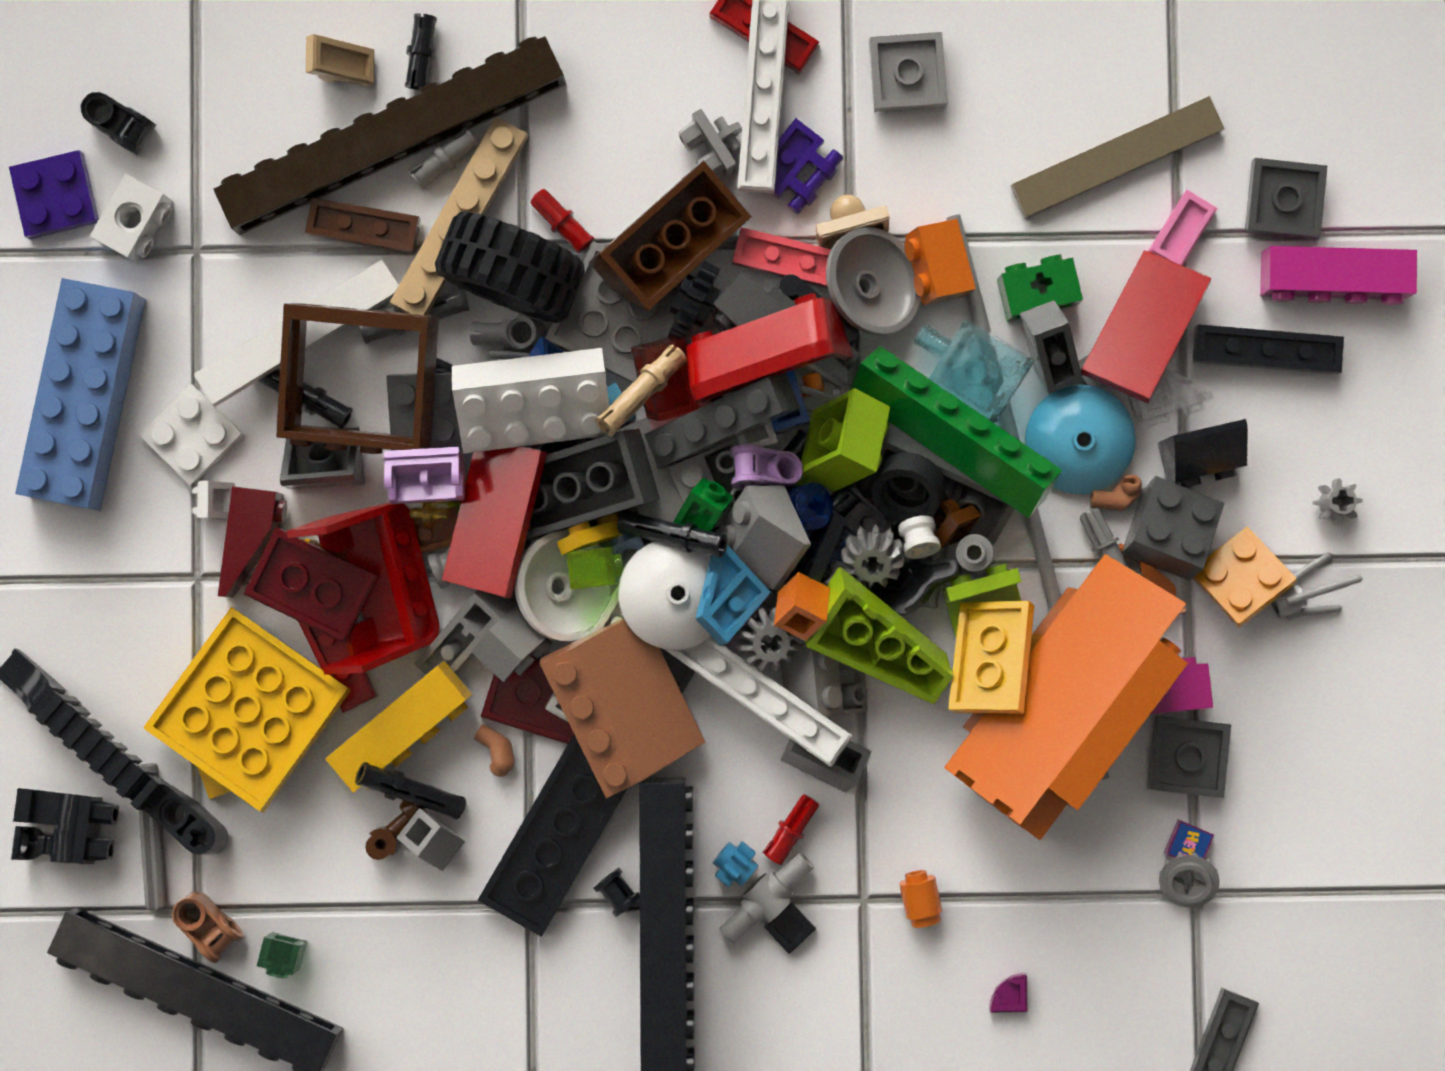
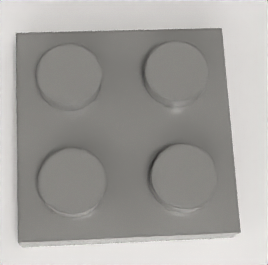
(908, 71)

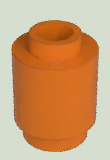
(921, 898)

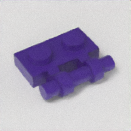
(795, 150)

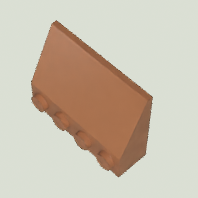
(621, 705)

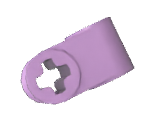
(764, 466)

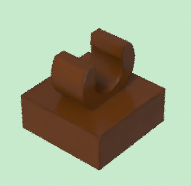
(955, 523)

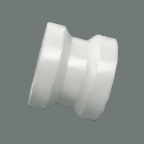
(919, 537)

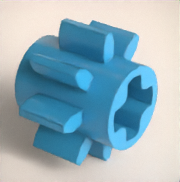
(735, 864)

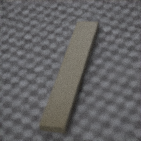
(1117, 157)

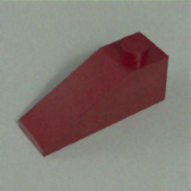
(249, 528)

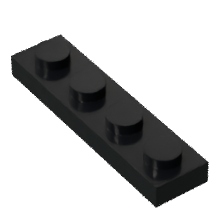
(1268, 349)

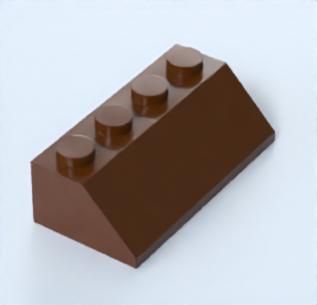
(670, 238)

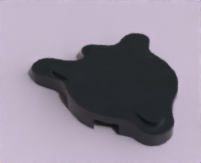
(916, 580)

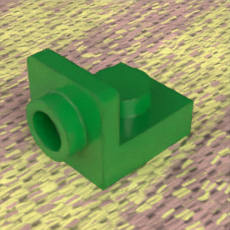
(704, 505)

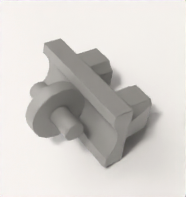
(702, 131)

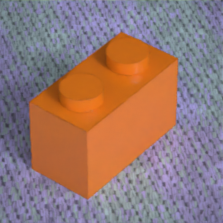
(939, 262)

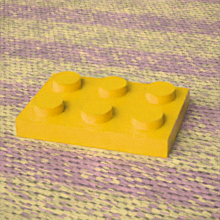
(991, 657)

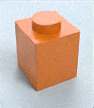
(802, 606)

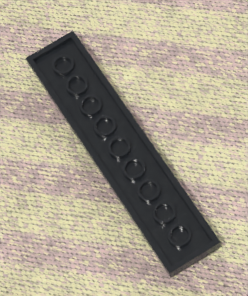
(558, 833)

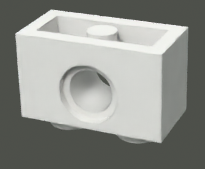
(130, 198)

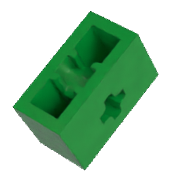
(1060, 281)

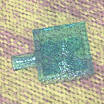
(976, 367)

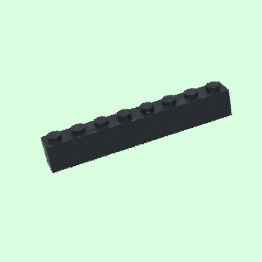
(194, 991)

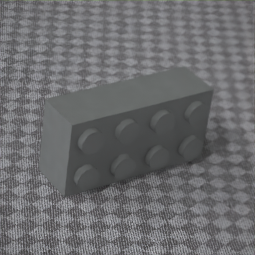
(592, 482)

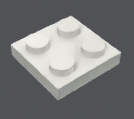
(191, 434)

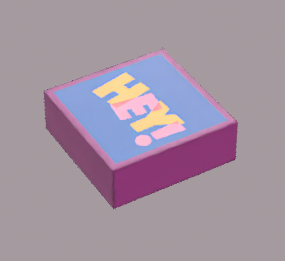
(1187, 840)

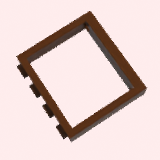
(292, 376)

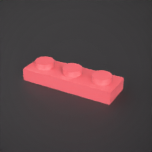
(781, 256)

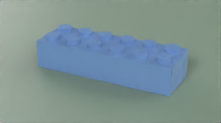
(81, 394)

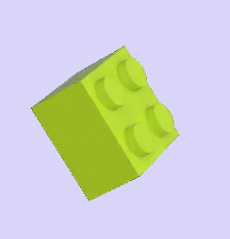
(845, 440)

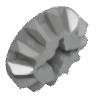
(1199, 891)

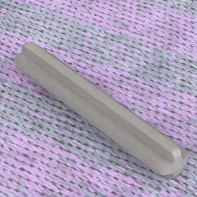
(152, 858)

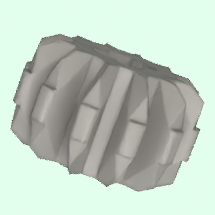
(886, 560)
(761, 651)

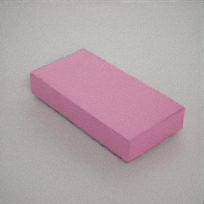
(1183, 228)

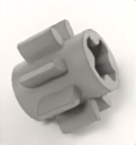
(1345, 493)

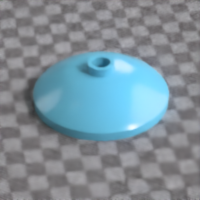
(1075, 410)

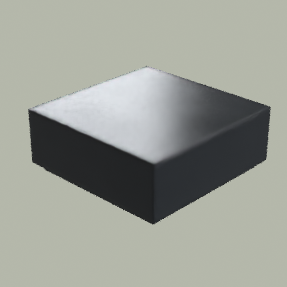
(790, 928)

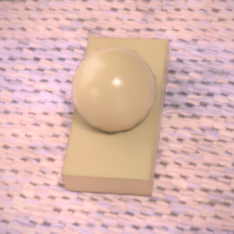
(339, 61)
(847, 215)

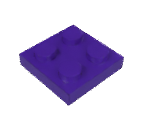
(54, 194)

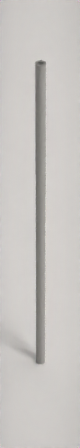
(1008, 424)

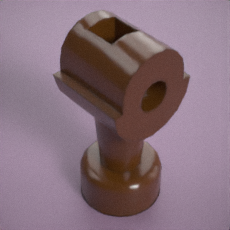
(384, 839)

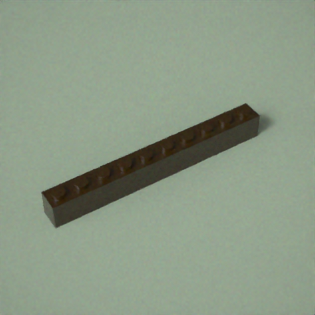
(390, 135)

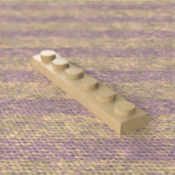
(472, 194)

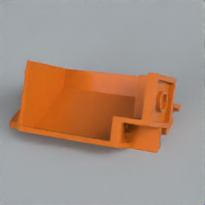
(1088, 692)

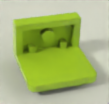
(997, 585)

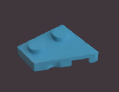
(728, 596)

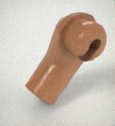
(1120, 497)
(500, 750)

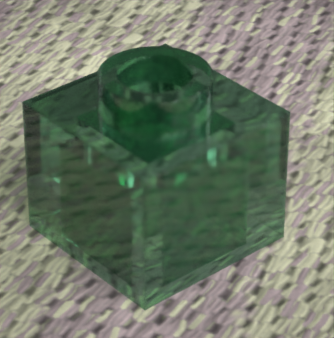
(281, 954)

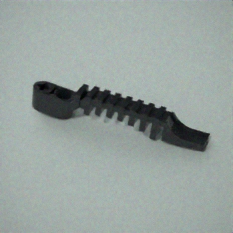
(66, 721)

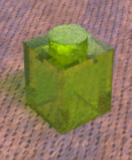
(594, 567)

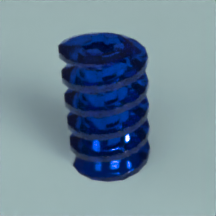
(812, 505)

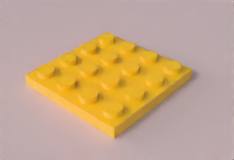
(247, 709)

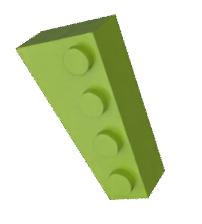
(879, 641)

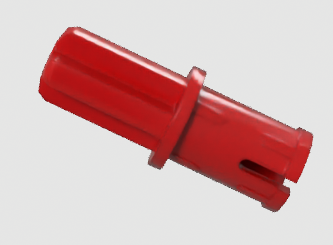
(561, 220)
(791, 829)

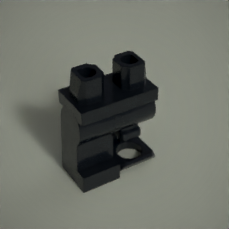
(75, 827)

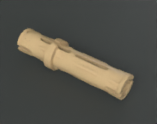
(652, 379)

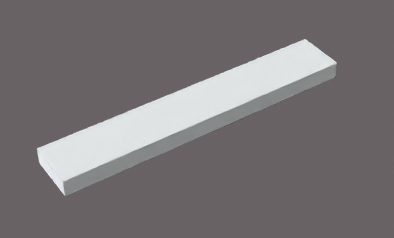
(763, 96)
(263, 352)
(766, 699)

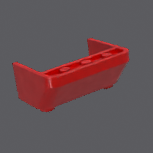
(765, 348)
(400, 606)

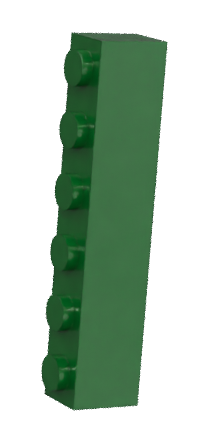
(957, 432)

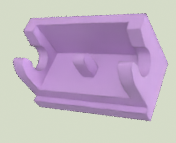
(424, 475)

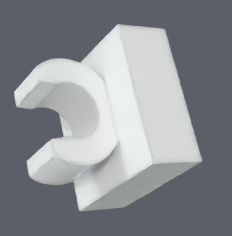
(212, 499)

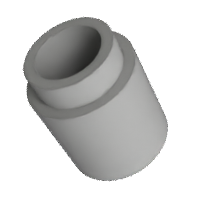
(986, 558)

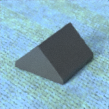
(320, 466)

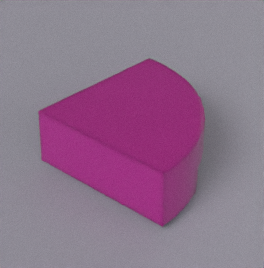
(1010, 995)

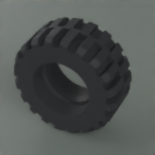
(510, 266)

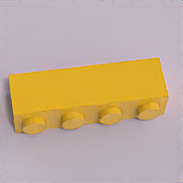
(402, 724)

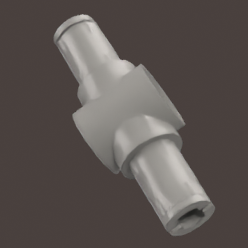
(766, 898)

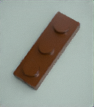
(362, 225)

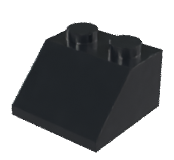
(1205, 452)

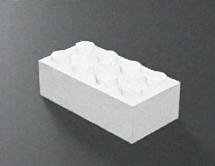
(530, 400)

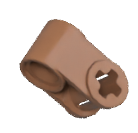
(208, 927)

